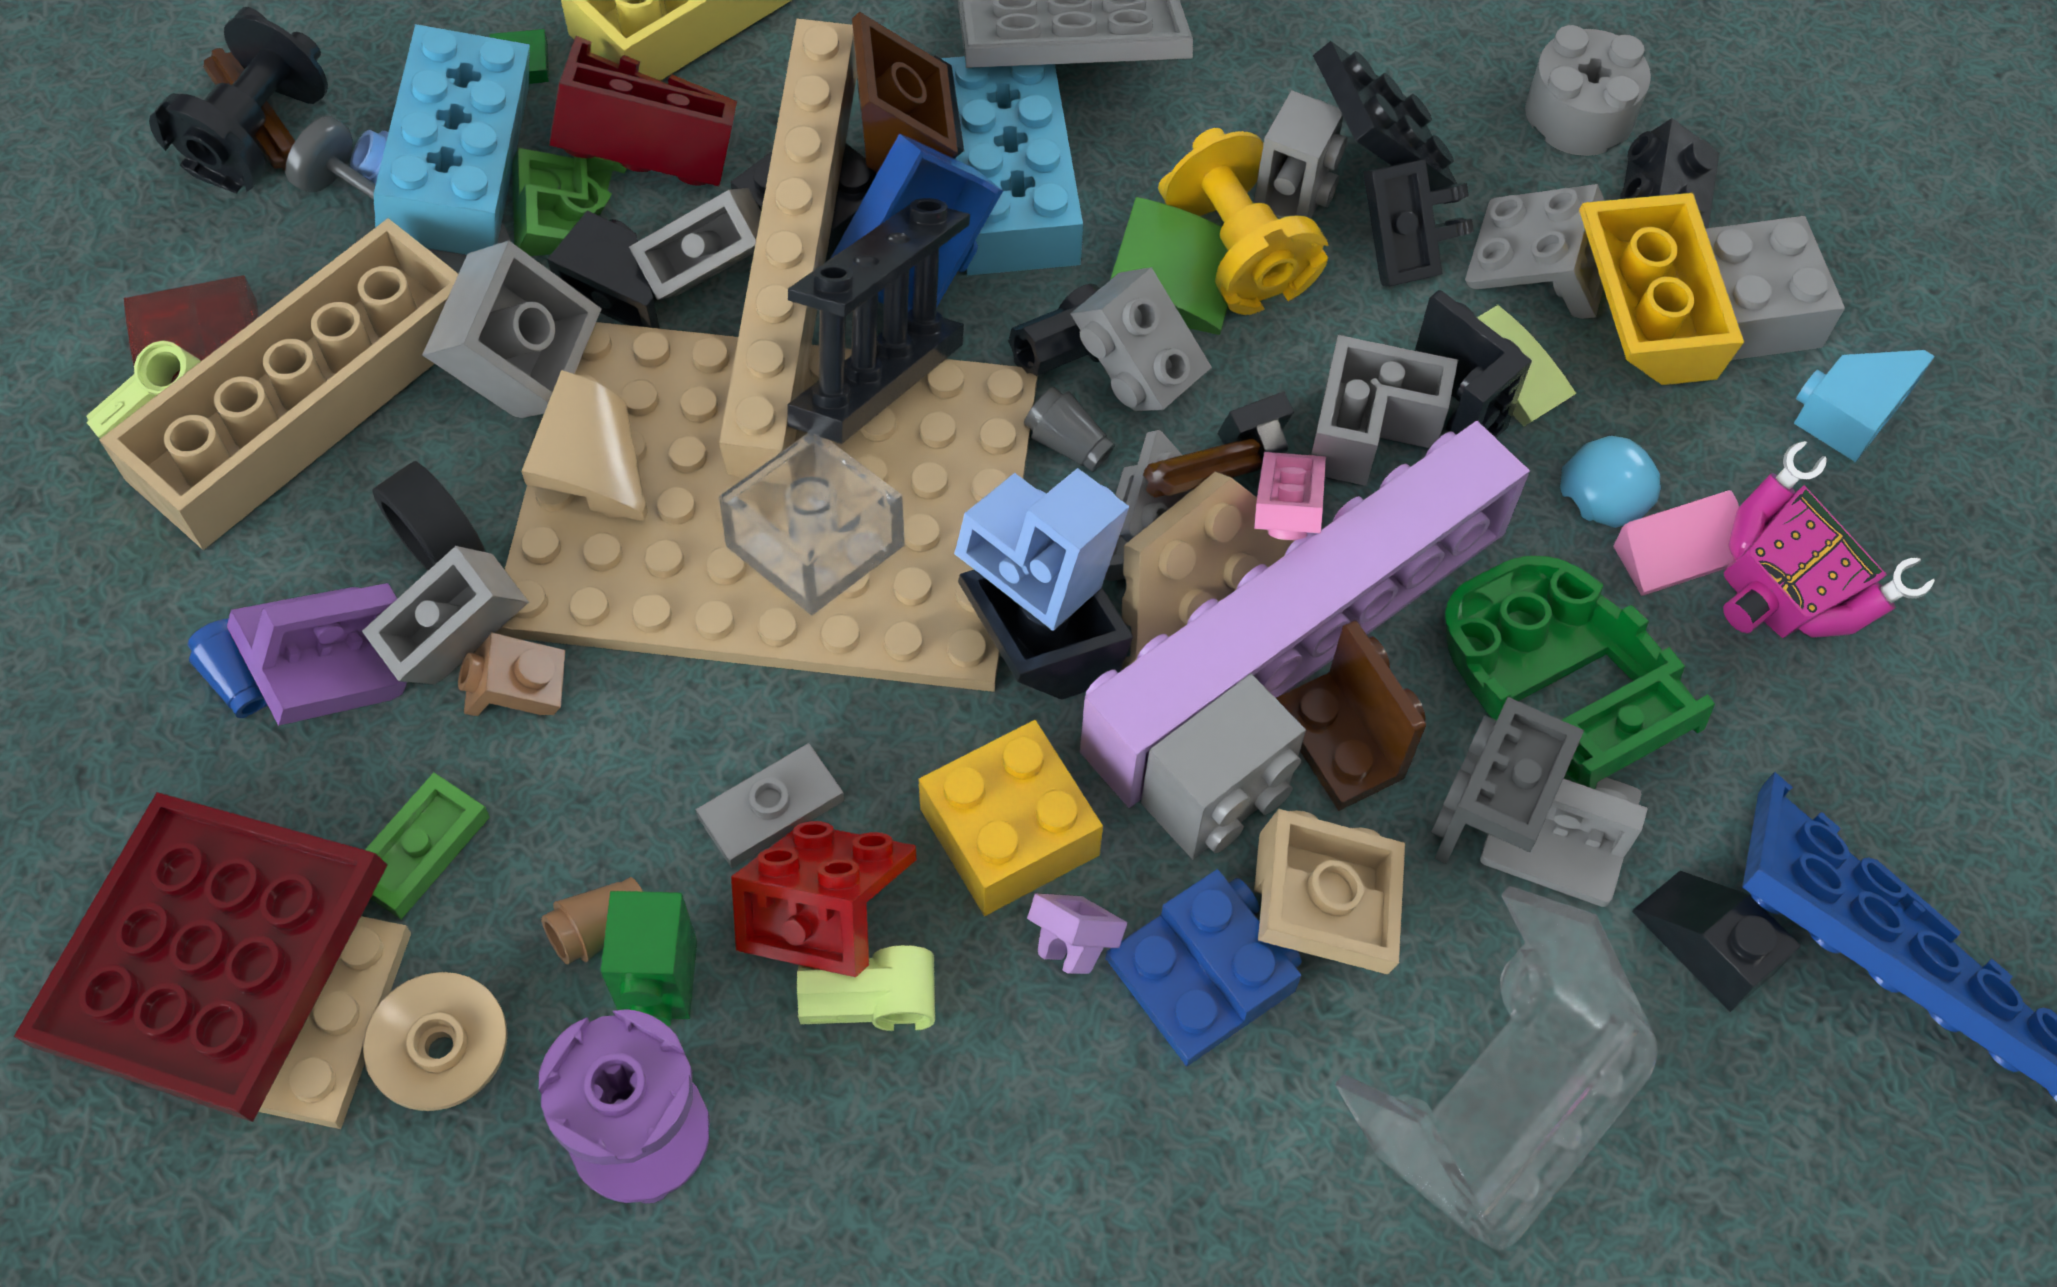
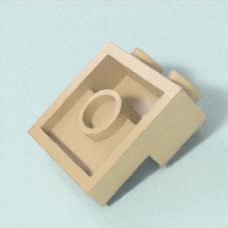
(1330, 890)

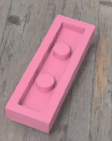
(1290, 495)

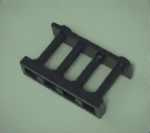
(911, 341)

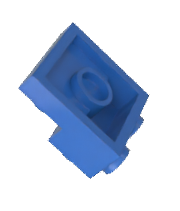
(1203, 966)

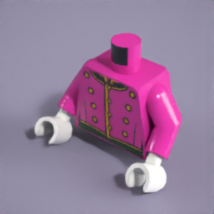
(1802, 566)

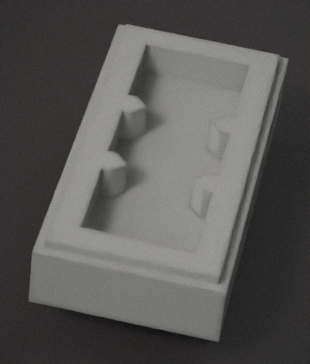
(770, 805)

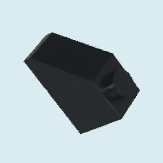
(603, 269)
(1717, 935)

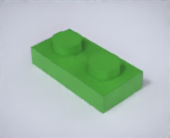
(423, 842)

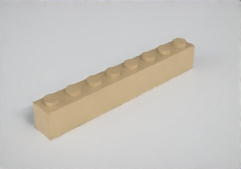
(789, 244)

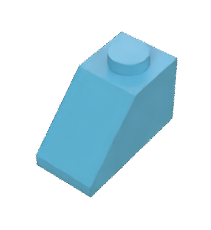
(1858, 397)

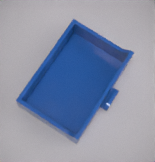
(921, 172)

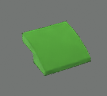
(1182, 254)

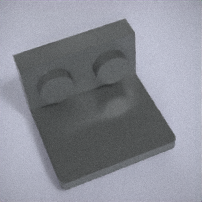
(1508, 777)

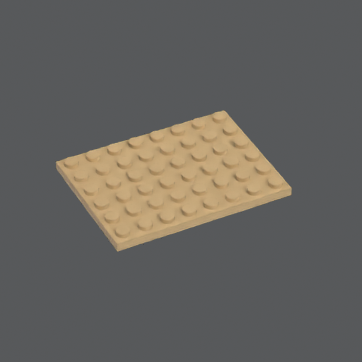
(685, 594)

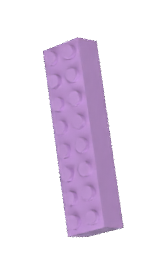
(1291, 614)

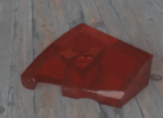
(191, 316)

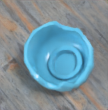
(1611, 481)

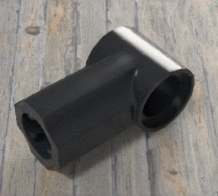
(1051, 338)

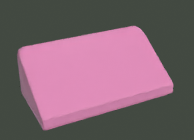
(1678, 543)

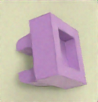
(1074, 928)

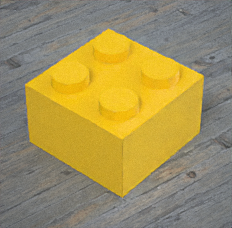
(1010, 817)

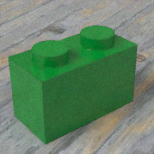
(650, 954)

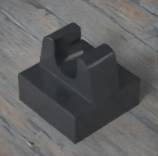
(1261, 422)

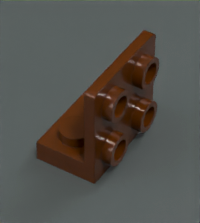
(1357, 720)

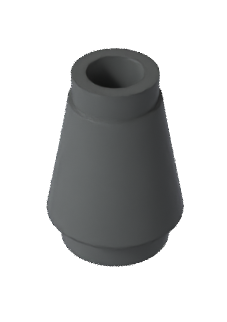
(1068, 429)

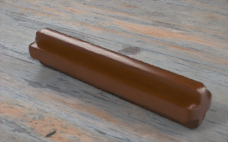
(273, 136)
(1191, 469)

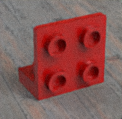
(811, 896)

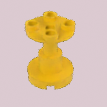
(1263, 252)

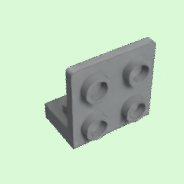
(1539, 241)

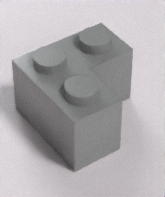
(1377, 395)

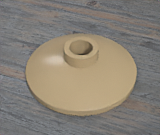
(415, 1017)

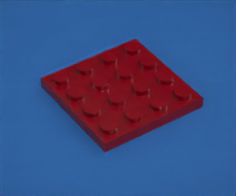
(203, 954)

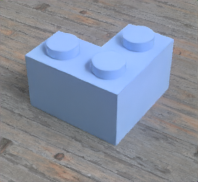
(1042, 546)

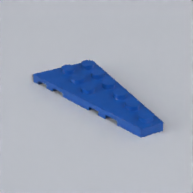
(1888, 929)

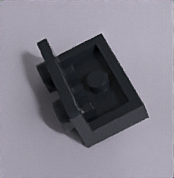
(1672, 163)

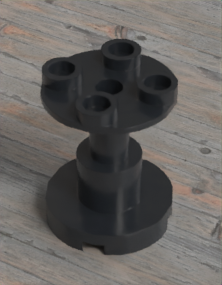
(220, 129)

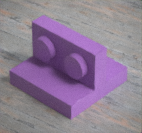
(313, 652)

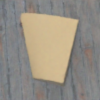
(587, 448)

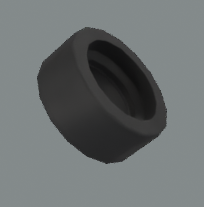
(424, 514)

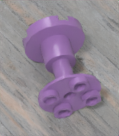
(625, 1106)

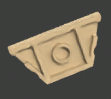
(1192, 556)

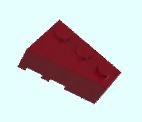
(639, 120)

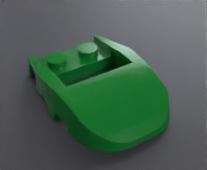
(1545, 620)

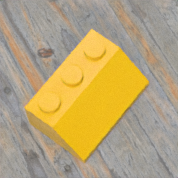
(1663, 286)

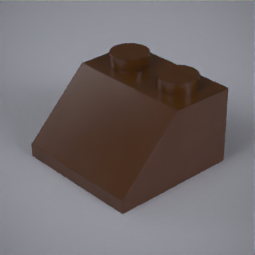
(900, 93)

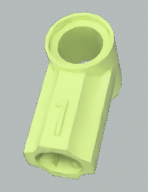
(152, 375)
(888, 992)

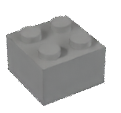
(1776, 285)
(511, 329)
(1223, 768)

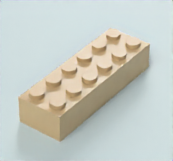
(285, 385)

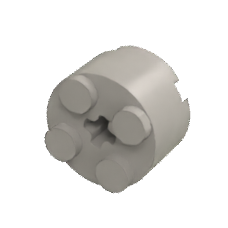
(1588, 90)

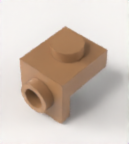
(512, 676)

